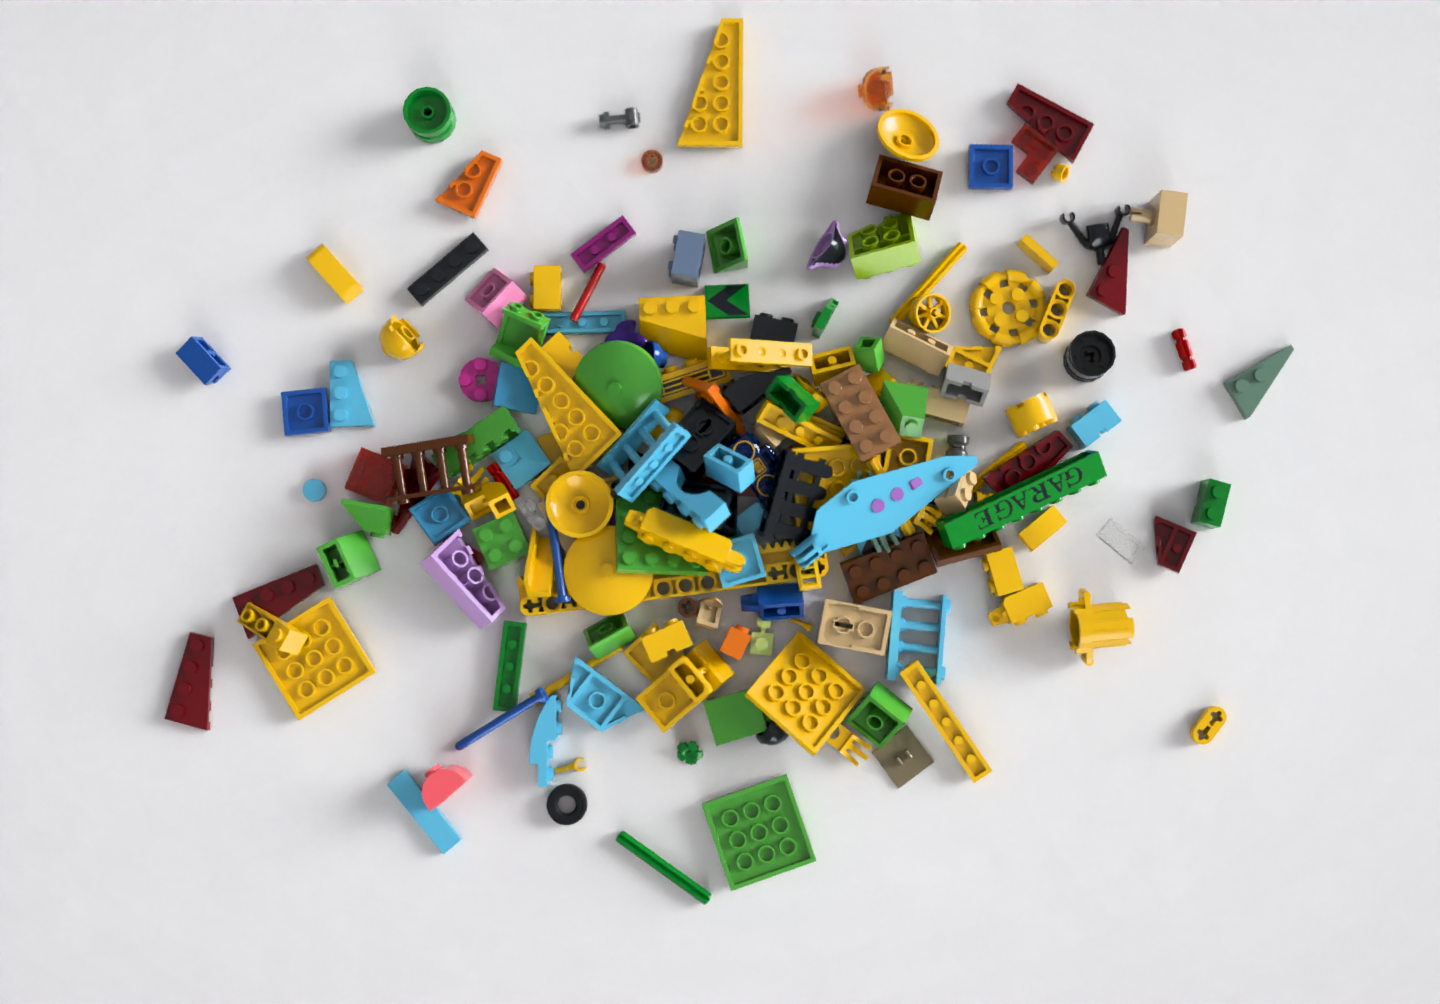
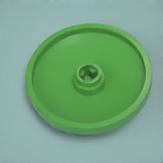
(620, 380)

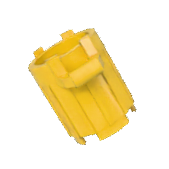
(1097, 626)

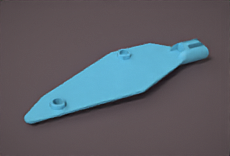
(849, 515)

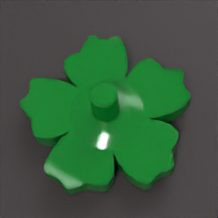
(689, 752)

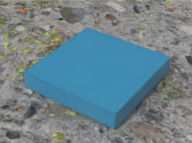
(514, 390)
(439, 516)

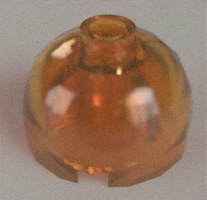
(877, 88)

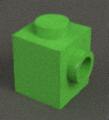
(869, 353)

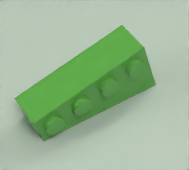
(488, 435)

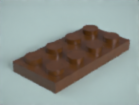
(882, 572)

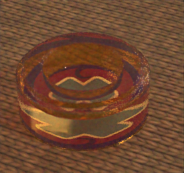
(652, 161)

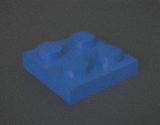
(990, 167)
(305, 412)

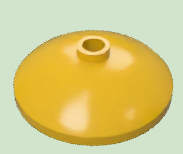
(907, 135)
(563, 500)

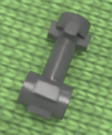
(631, 118)

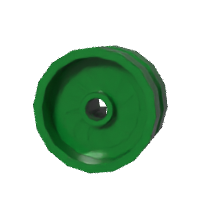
(429, 115)

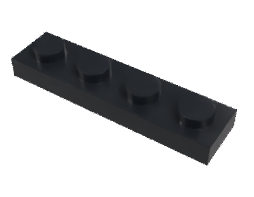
(447, 269)

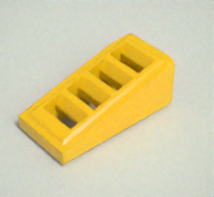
(808, 586)

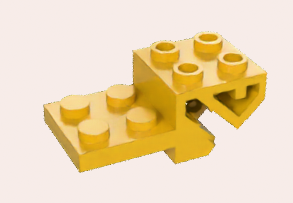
(685, 685)

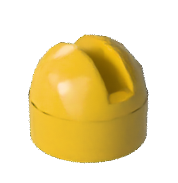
(1060, 173)

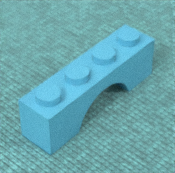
(704, 508)

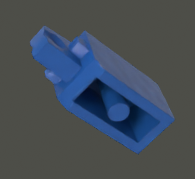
(775, 602)

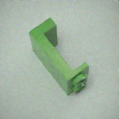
(516, 329)
(734, 717)

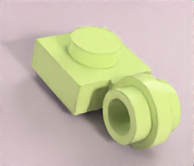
(761, 642)

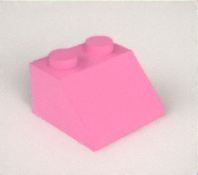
(493, 294)

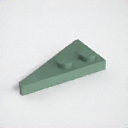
(1252, 384)

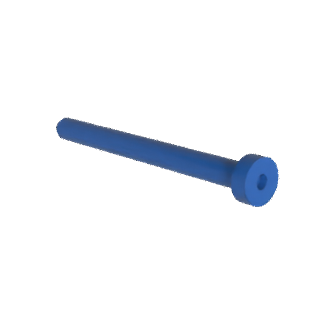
(557, 563)
(539, 696)

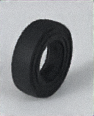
(566, 818)

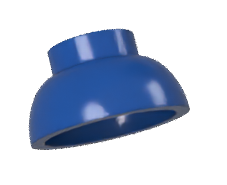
(659, 355)

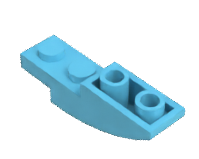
(546, 730)

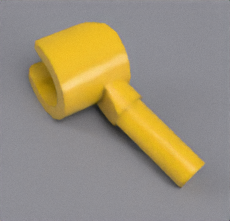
(571, 766)

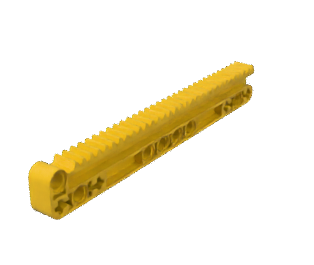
(771, 558)

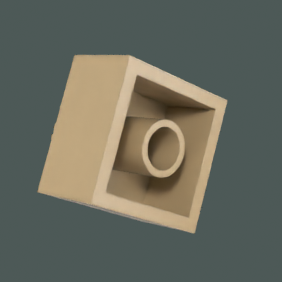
(1163, 218)

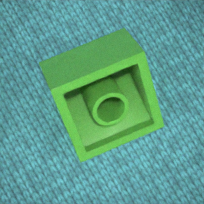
(879, 715)

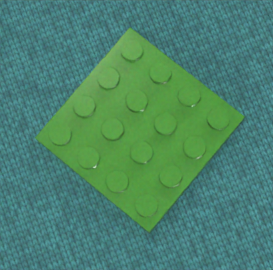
(642, 558)
(758, 832)

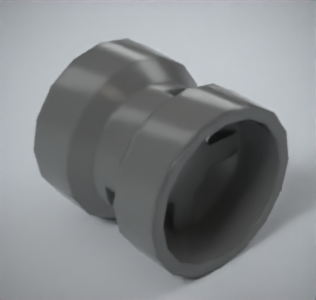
(957, 445)

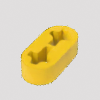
(1212, 728)

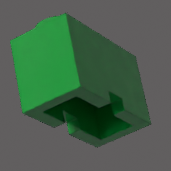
(792, 398)
(1211, 503)

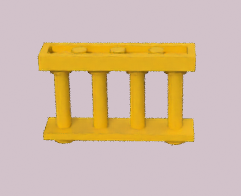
(758, 356)

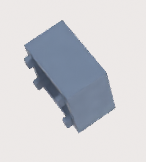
(688, 258)

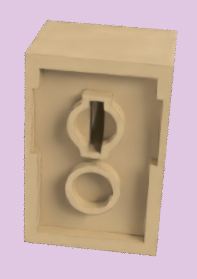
(853, 627)

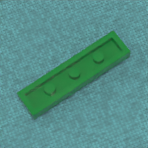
(509, 665)

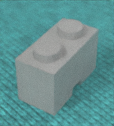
(965, 384)

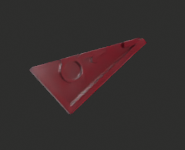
(1110, 283)

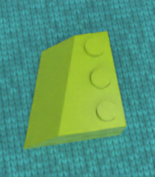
(884, 247)

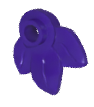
(625, 332)

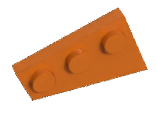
(711, 394)

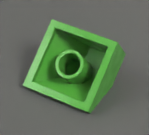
(905, 407)
(371, 517)

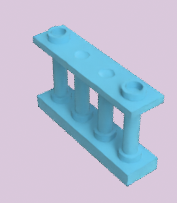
(656, 457)
(898, 624)

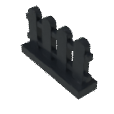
(780, 483)

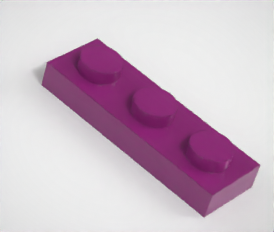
(603, 244)

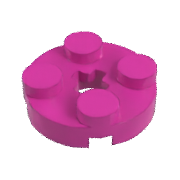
(468, 379)

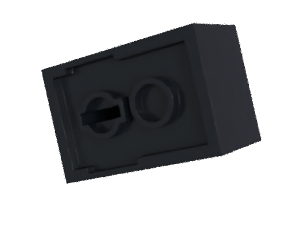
(707, 429)

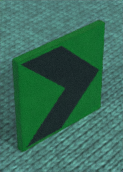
(727, 301)

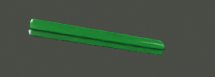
(663, 867)

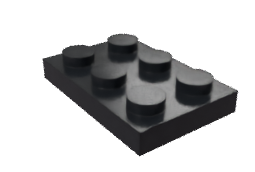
(695, 487)

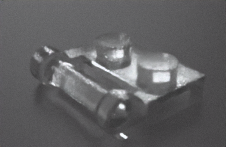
(529, 510)

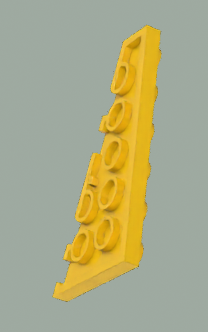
(718, 101)
(573, 417)

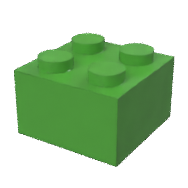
(502, 541)

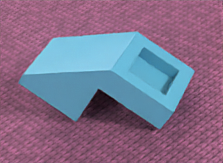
(749, 520)

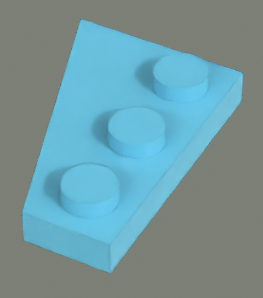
(347, 397)

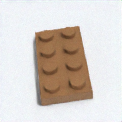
(860, 413)

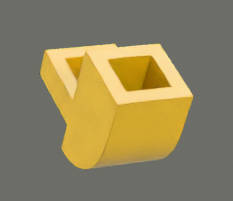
(491, 498)

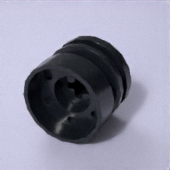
(1089, 344)

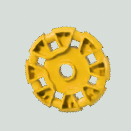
(1013, 296)

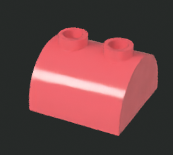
(442, 783)

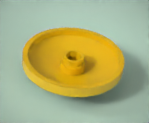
(593, 576)

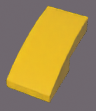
(1042, 528)

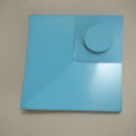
(521, 459)

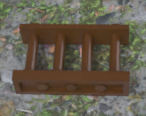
(417, 451)

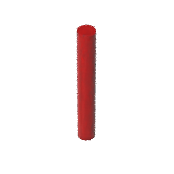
(587, 292)

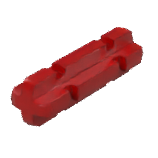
(1183, 349)
(494, 470)

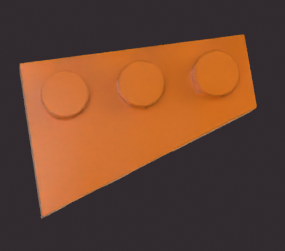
(472, 186)

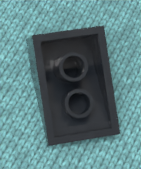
(750, 390)

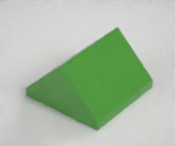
(727, 246)
(609, 635)

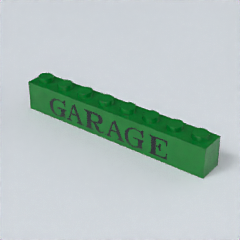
(1021, 499)

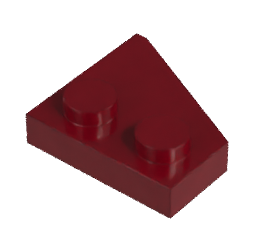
(1171, 544)

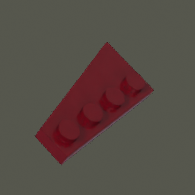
(1051, 120)
(1029, 462)
(282, 594)
(191, 691)

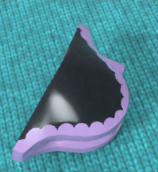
(830, 249)

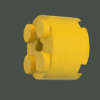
(1031, 415)

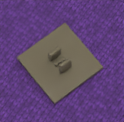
(903, 757)

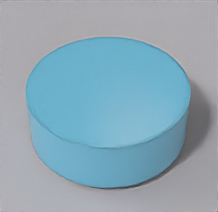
(314, 490)

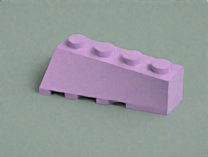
(463, 580)

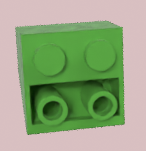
(348, 559)

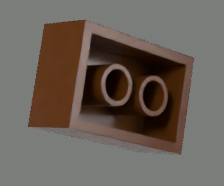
(904, 187)

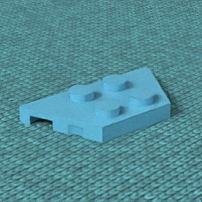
(598, 698)

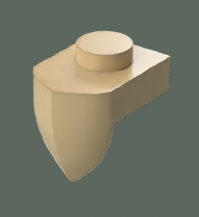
(709, 613)

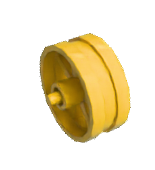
(929, 313)

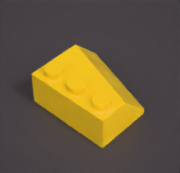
(675, 324)

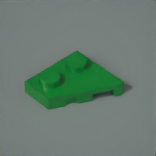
(822, 318)

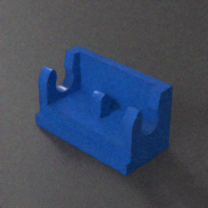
(203, 360)

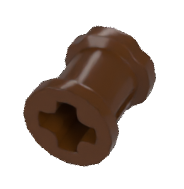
(684, 601)

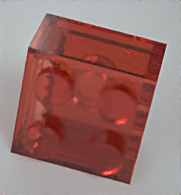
(373, 477)

